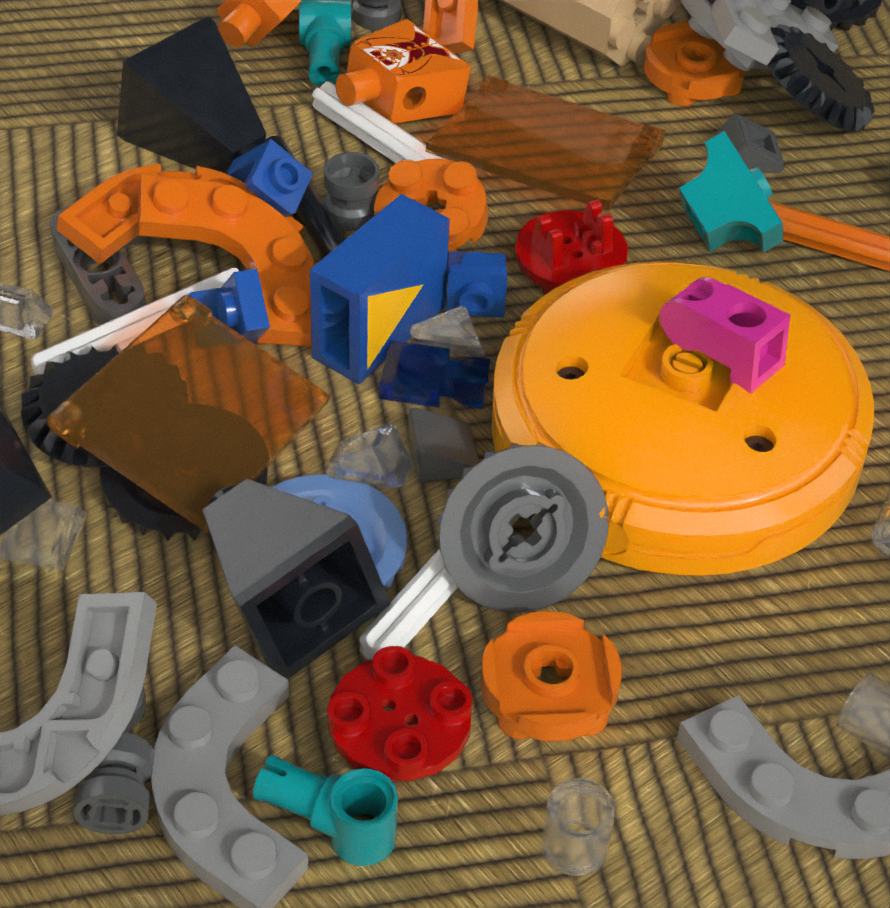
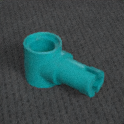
(324, 33)
(332, 804)

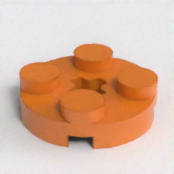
(690, 66)
(442, 183)
(545, 710)

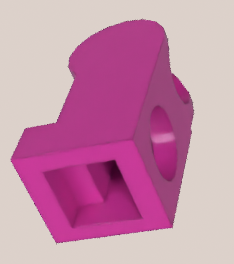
(730, 329)

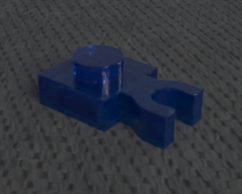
(425, 375)

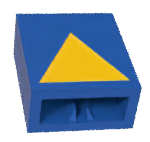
(378, 287)

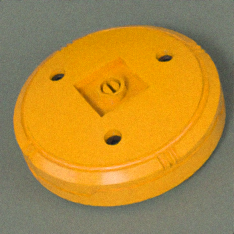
(686, 459)

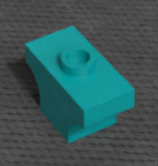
(731, 200)

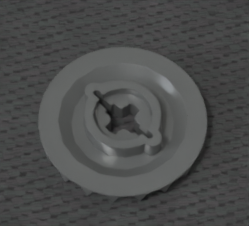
(532, 570)

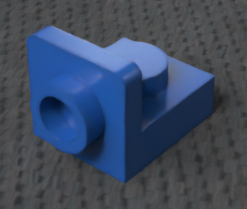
(273, 176)
(477, 283)
(238, 304)

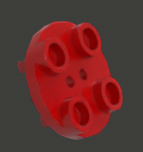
(569, 245)
(418, 694)

